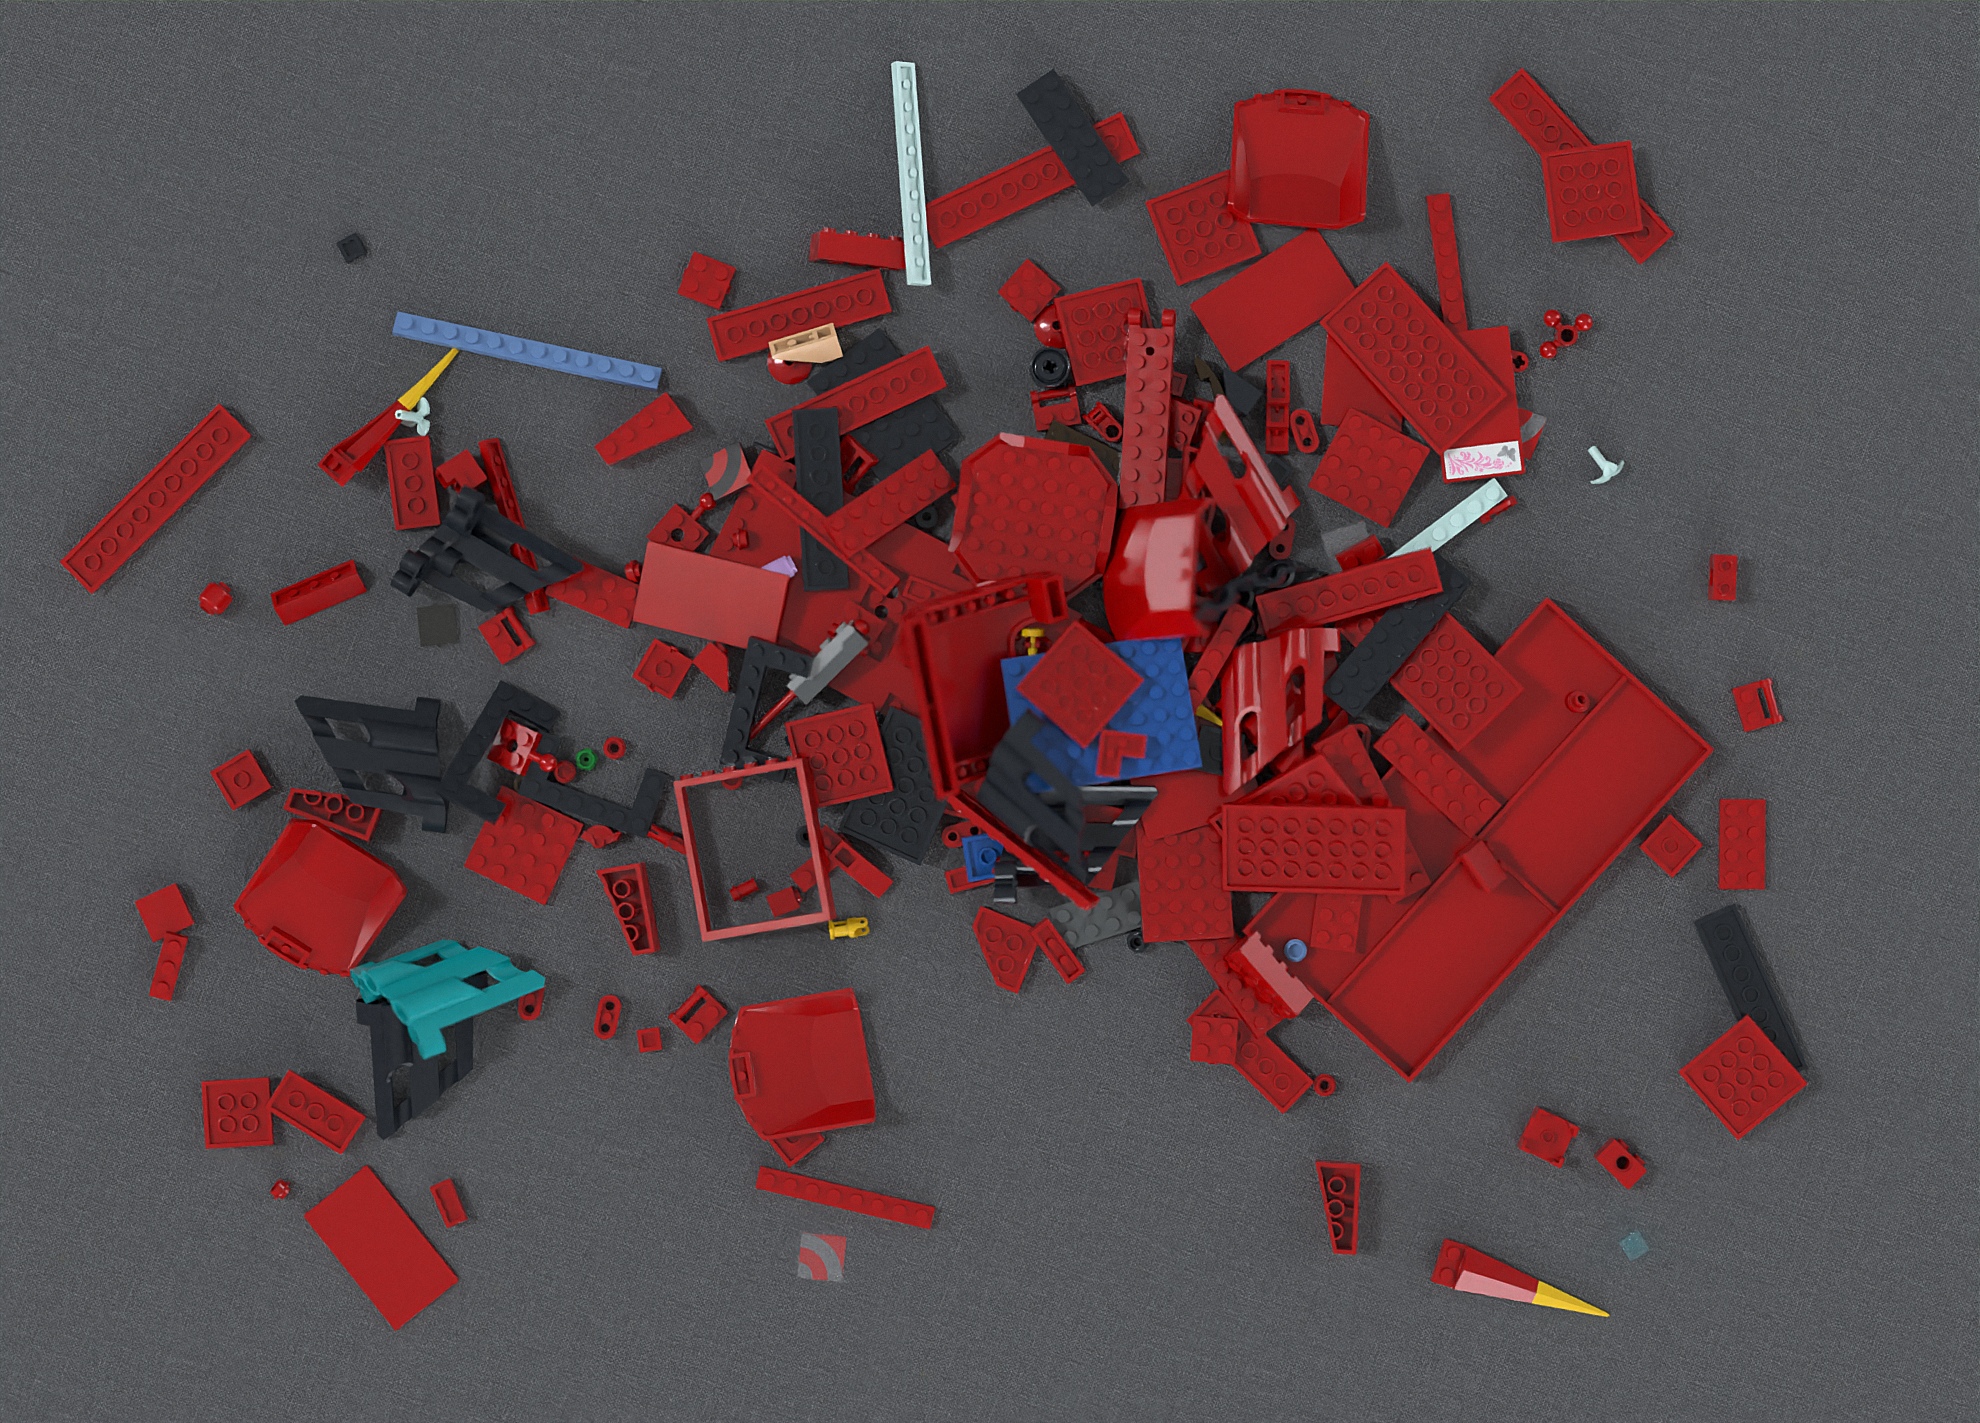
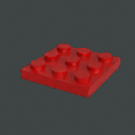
(236, 1112)

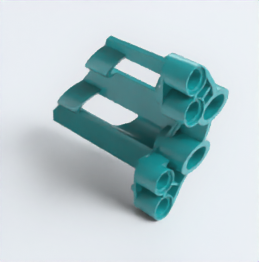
(435, 994)

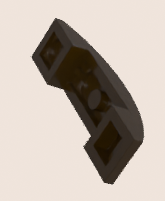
(1204, 372)

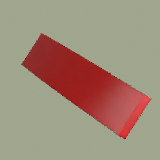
(1277, 407)

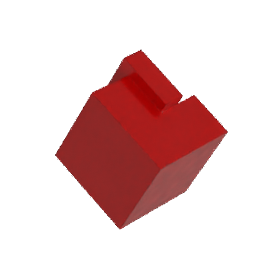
(461, 471)

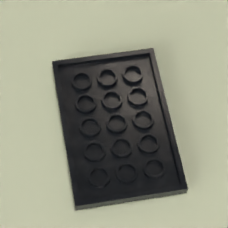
(900, 434)
(909, 815)

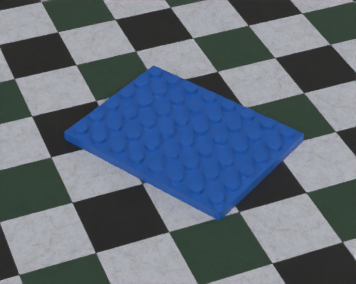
(1156, 709)

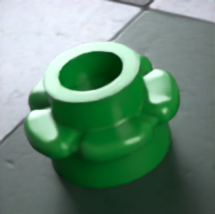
(590, 764)

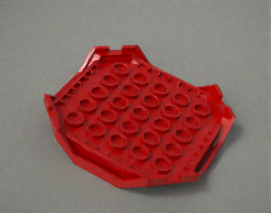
(1033, 512)

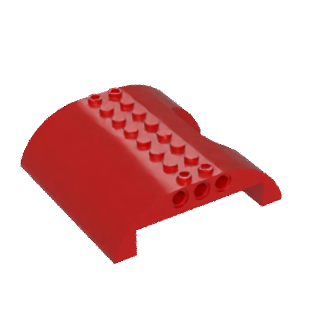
(958, 671)

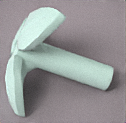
(411, 418)
(1609, 468)

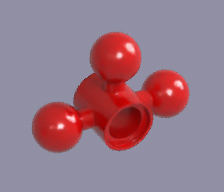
(1552, 318)

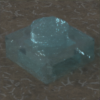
(1633, 1245)

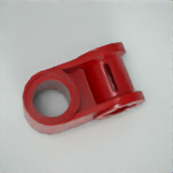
(1102, 422)

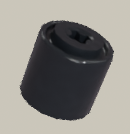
(1044, 378)

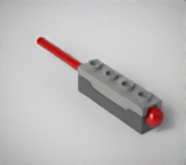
(827, 664)

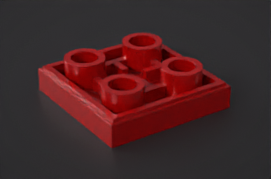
(164, 912)

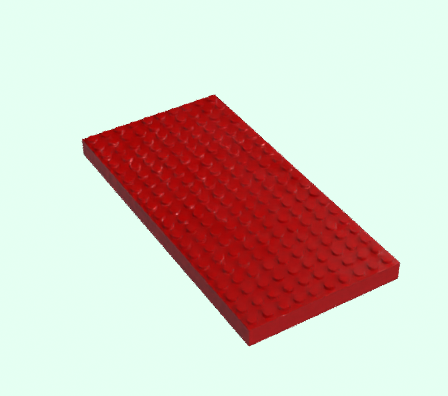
(1570, 804)

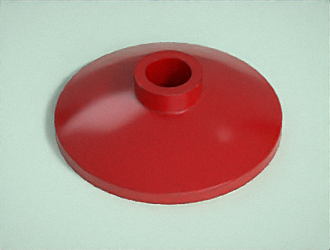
(1044, 330)
(788, 374)

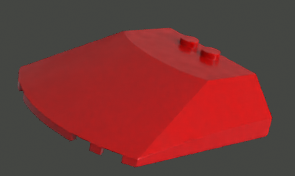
(1299, 160)
(1154, 571)
(319, 898)
(802, 1065)

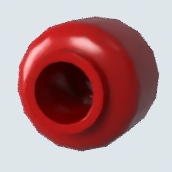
(215, 598)

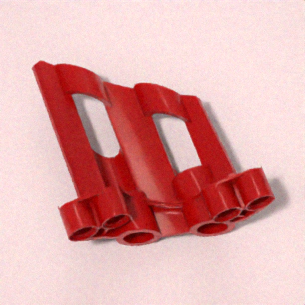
(1251, 505)
(1256, 681)

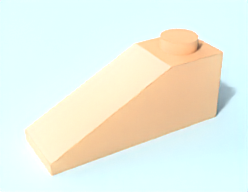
(812, 345)

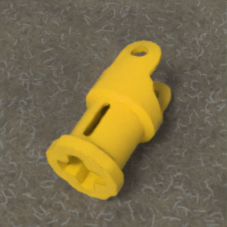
(849, 927)

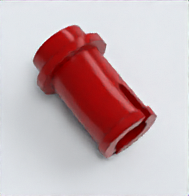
(743, 890)

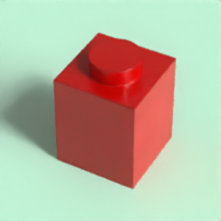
(784, 901)

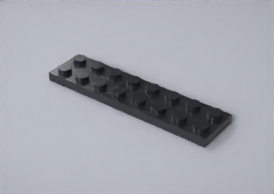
(821, 485)
(1392, 642)
(1745, 978)

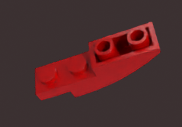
(854, 863)

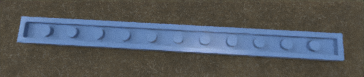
(527, 351)

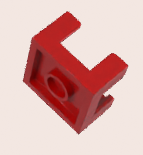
(1547, 1136)

